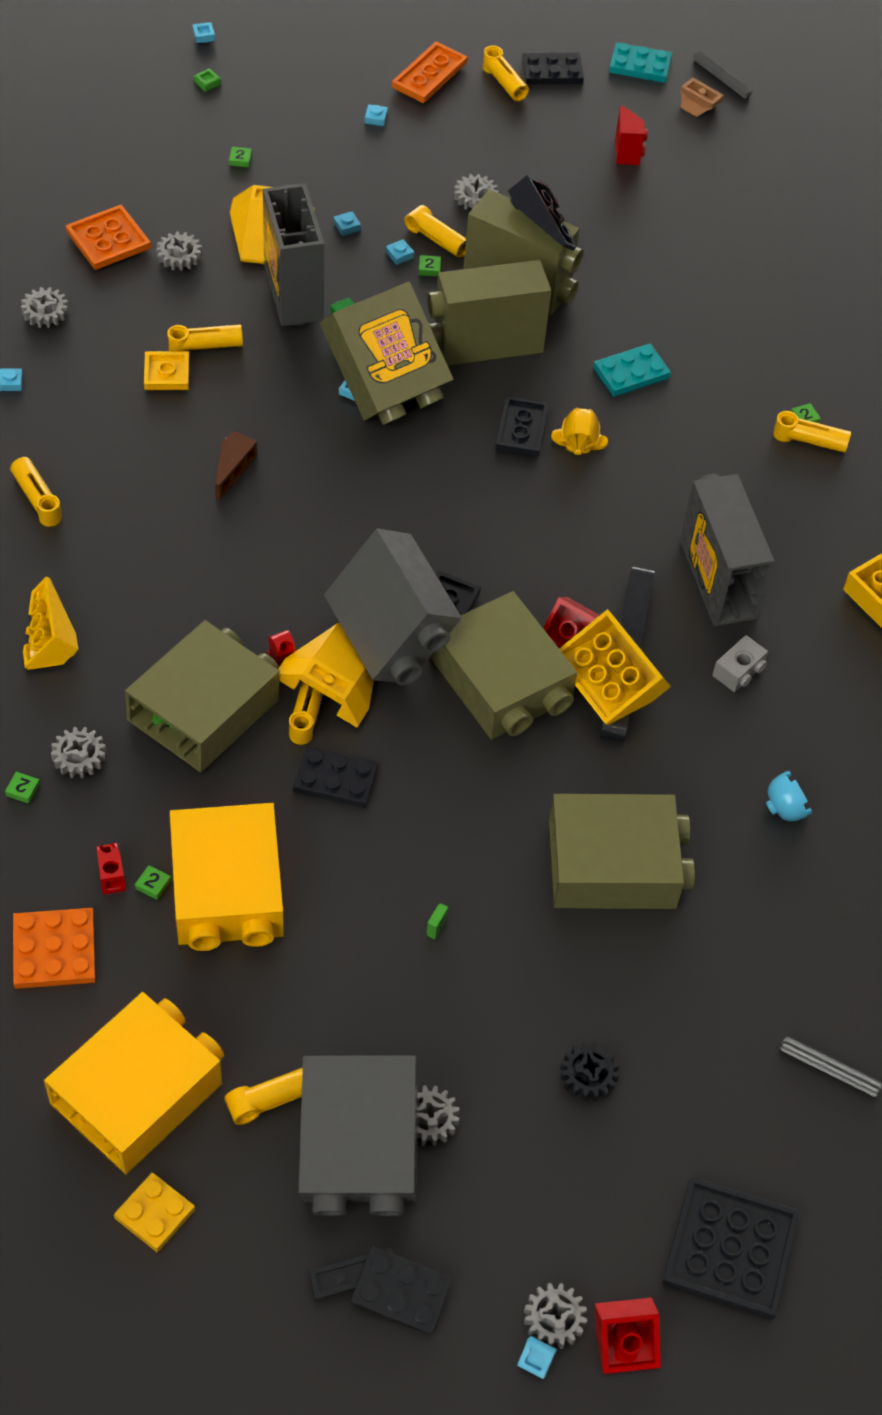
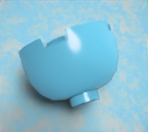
(787, 798)

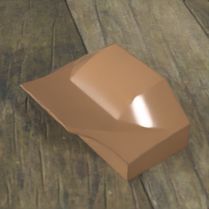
(698, 97)

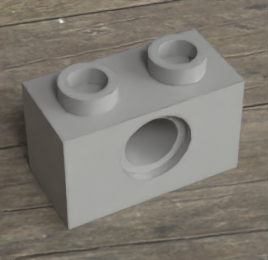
(740, 664)

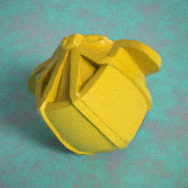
(580, 432)

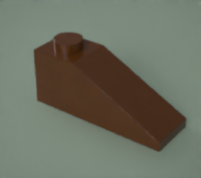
(235, 457)

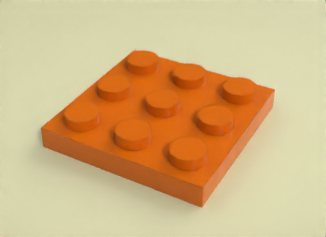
(108, 237)
(53, 948)

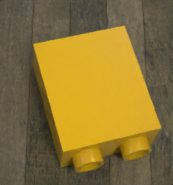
(226, 875)
(136, 1080)

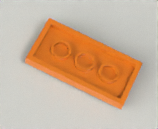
(429, 72)

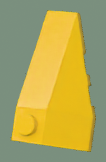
(50, 630)

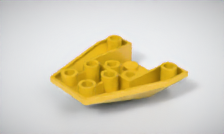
(247, 224)
(333, 669)

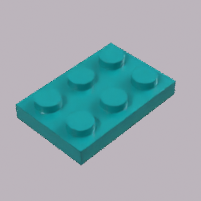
(640, 62)
(631, 369)

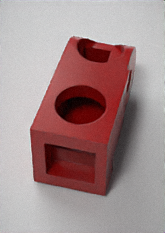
(281, 646)
(110, 869)

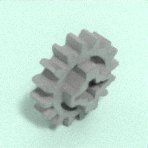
(472, 189)
(179, 251)
(44, 307)
(76, 752)
(440, 1110)
(566, 1312)

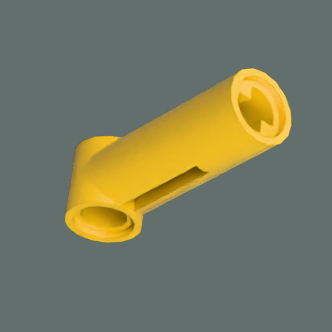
(497, 66)
(423, 221)
(204, 338)
(790, 427)
(37, 491)
(304, 719)
(247, 1103)

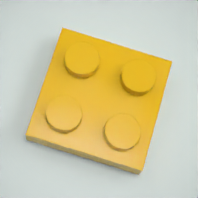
(166, 370)
(154, 1212)

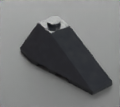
(540, 205)

